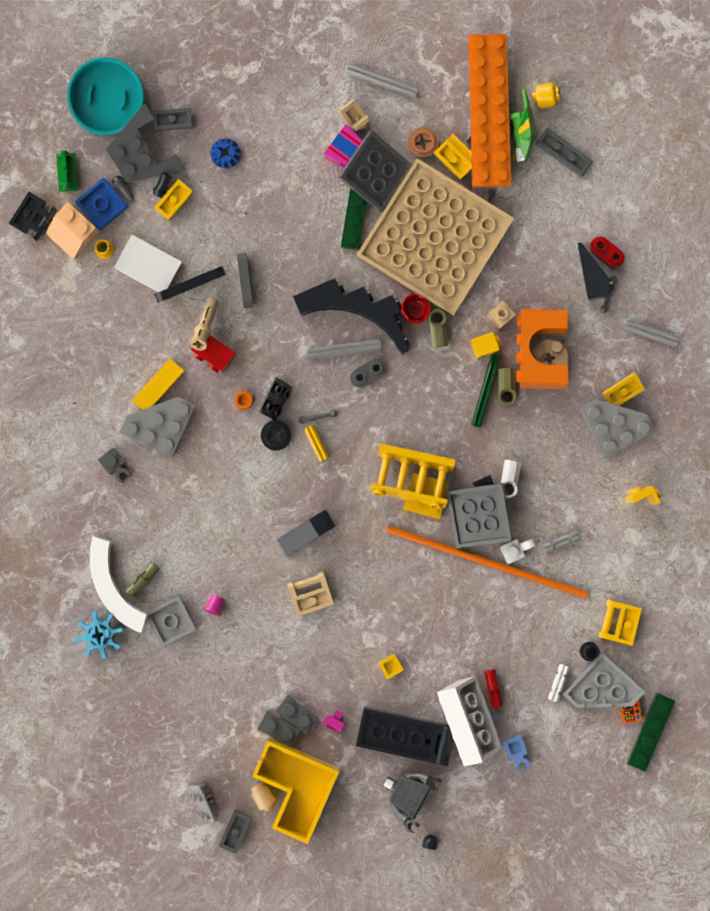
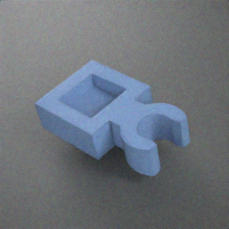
(515, 750)

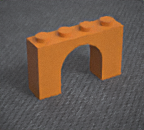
(531, 372)

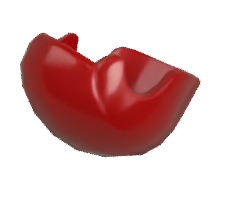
(415, 308)

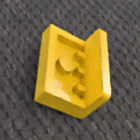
(639, 493)

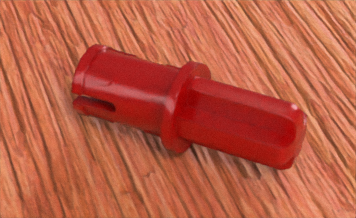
(493, 688)

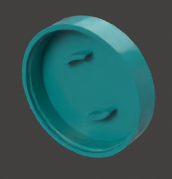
(105, 95)

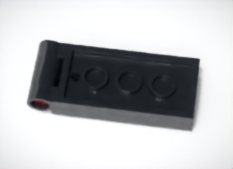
(405, 736)

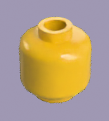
(546, 95)

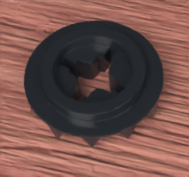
(266, 435)

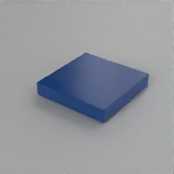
(101, 204)

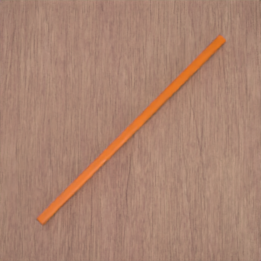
(488, 562)

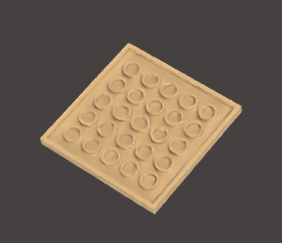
(435, 237)

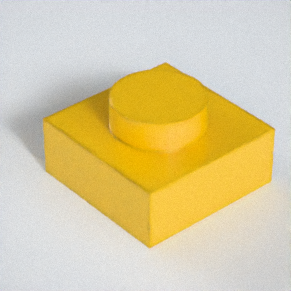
(390, 666)

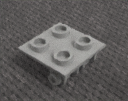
(204, 811)

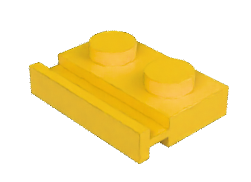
(454, 156)

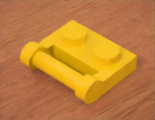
(626, 623)

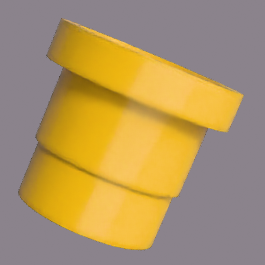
(108, 253)

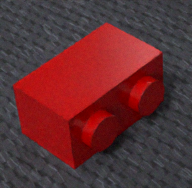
(216, 354)

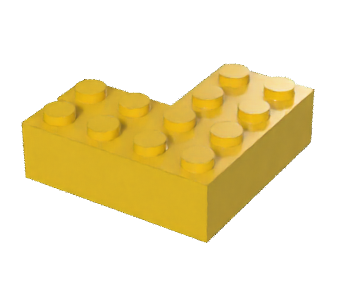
(305, 781)

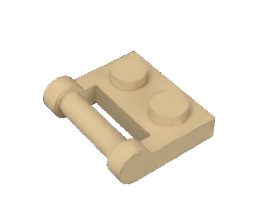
(312, 600)

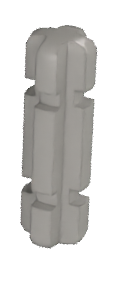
(561, 541)

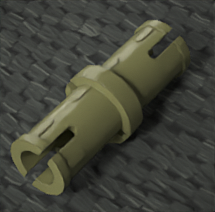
(142, 579)

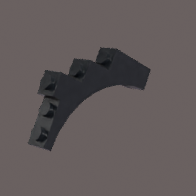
(382, 313)

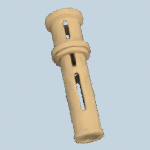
(203, 330)

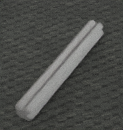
(382, 80)
(342, 349)

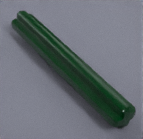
(486, 390)

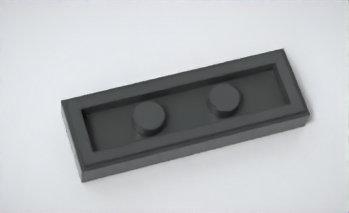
(564, 152)

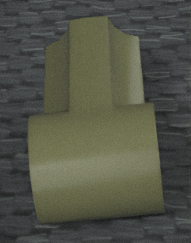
(438, 330)
(506, 384)

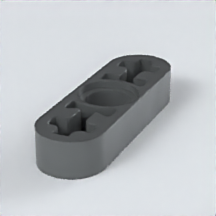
(245, 280)

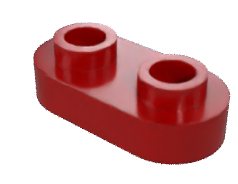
(606, 253)

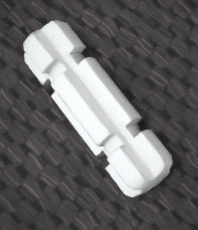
(558, 683)

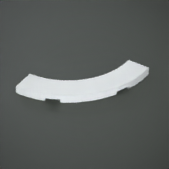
(108, 590)

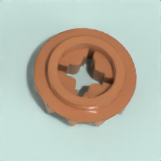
(428, 135)

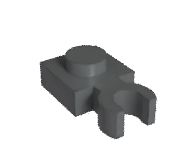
(113, 463)

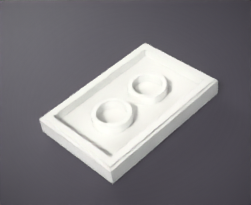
(147, 264)

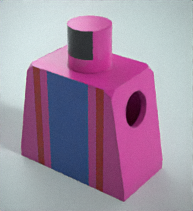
(343, 147)

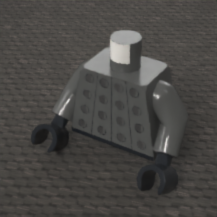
(409, 795)

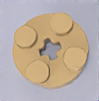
(553, 348)

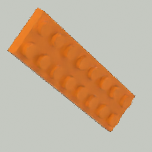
(489, 110)

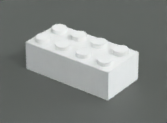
(469, 721)

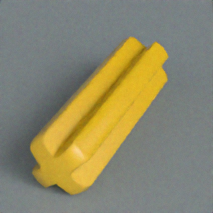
(316, 443)

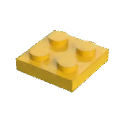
(429, 489)

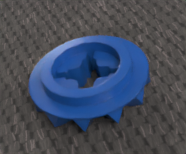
(226, 161)

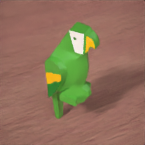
(523, 131)

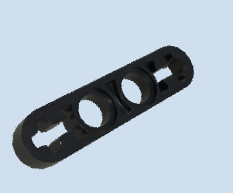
(189, 284)

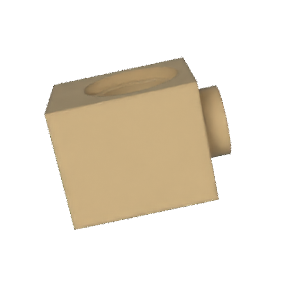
(501, 315)

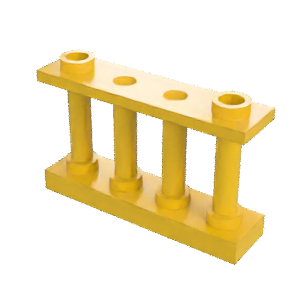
(406, 458)

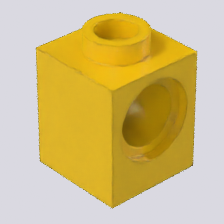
(485, 345)

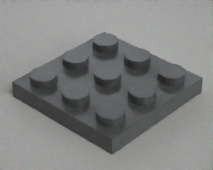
(375, 171)
(479, 515)

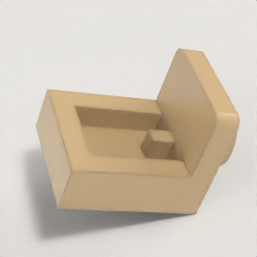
(354, 116)

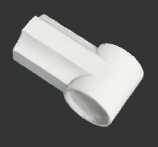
(511, 475)

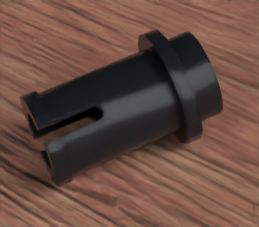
(162, 185)

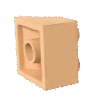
(71, 230)

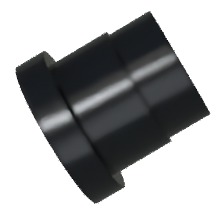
(584, 647)

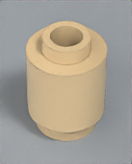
(263, 796)

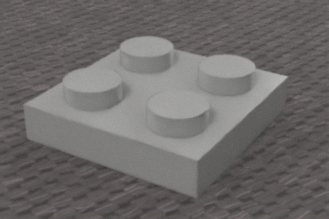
(171, 621)

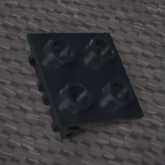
(275, 399)

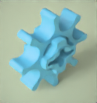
(107, 632)

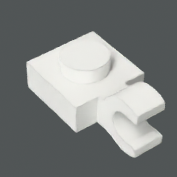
(514, 551)

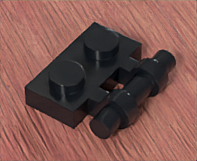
(27, 214)

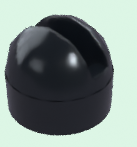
(430, 842)

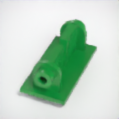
(67, 171)

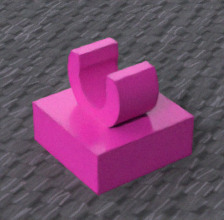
(333, 723)

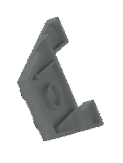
(134, 156)

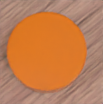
(243, 400)

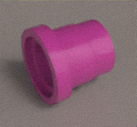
(215, 605)

